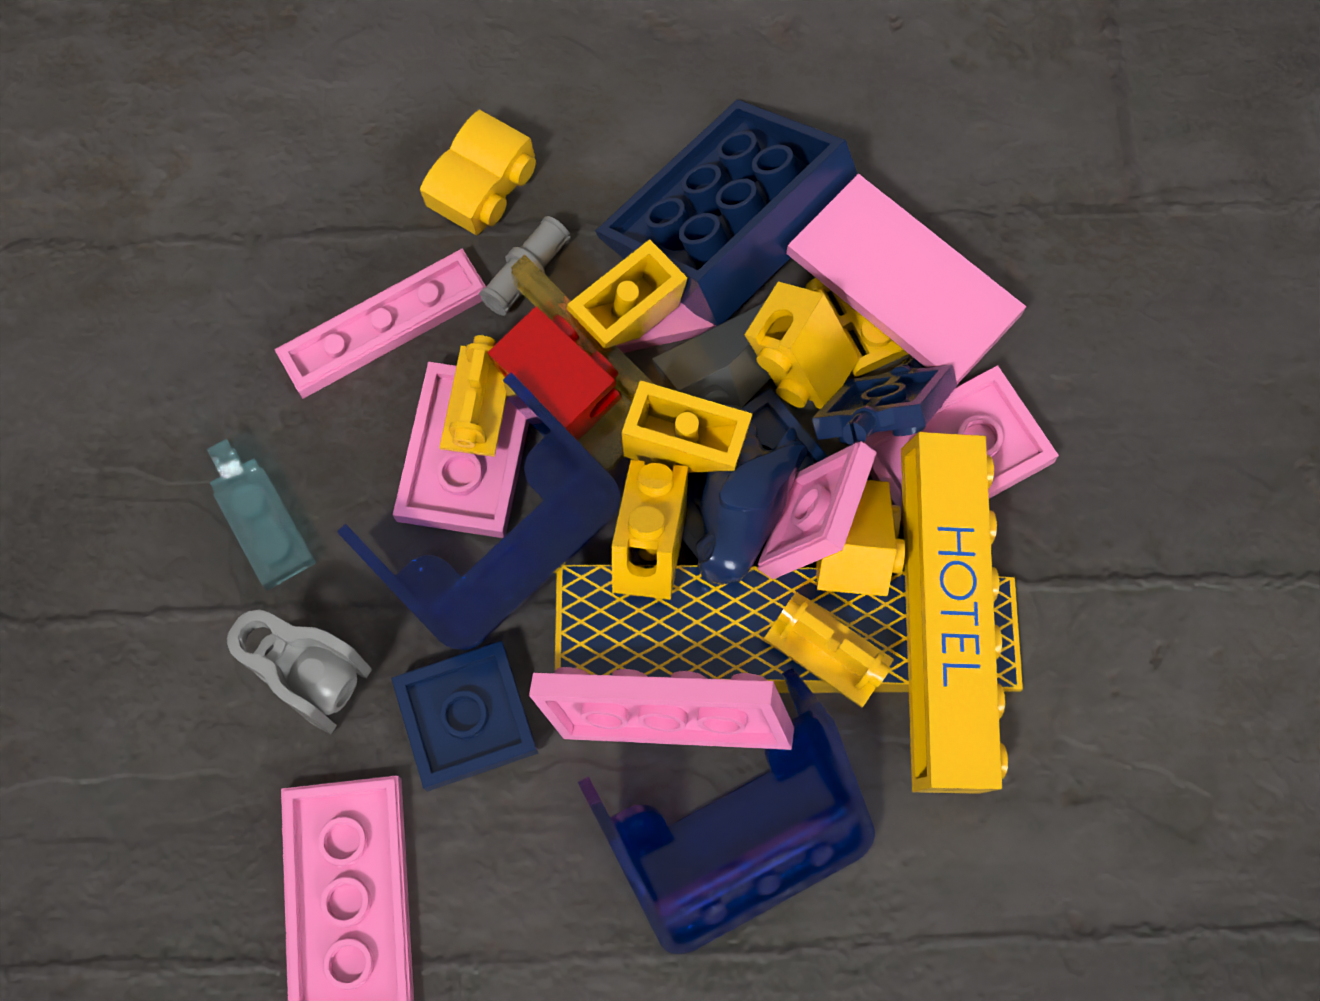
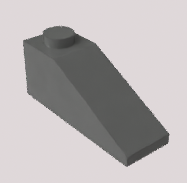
(715, 364)

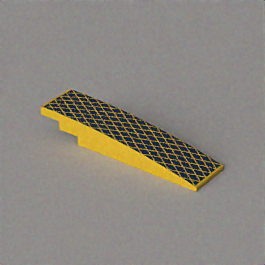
(723, 627)

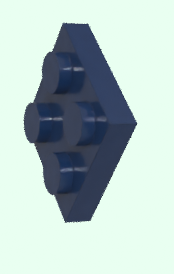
(464, 716)

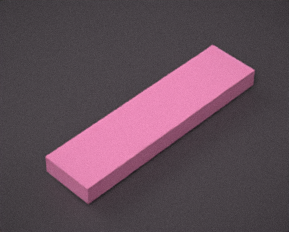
(381, 323)

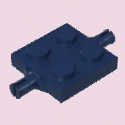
(886, 402)

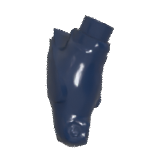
(746, 505)

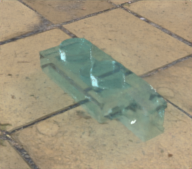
(258, 517)

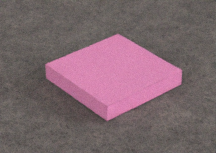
(818, 511)

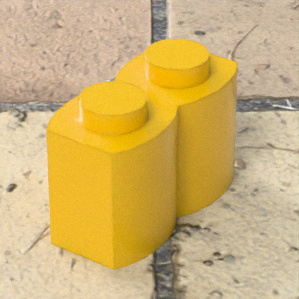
(479, 173)

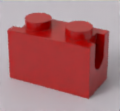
(558, 371)

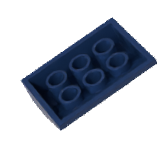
(733, 204)

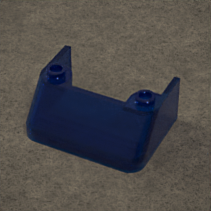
(575, 508)
(751, 843)

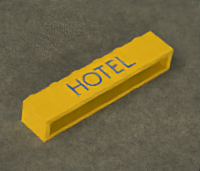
(951, 615)

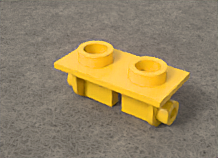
(475, 402)
(829, 649)

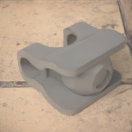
(300, 665)

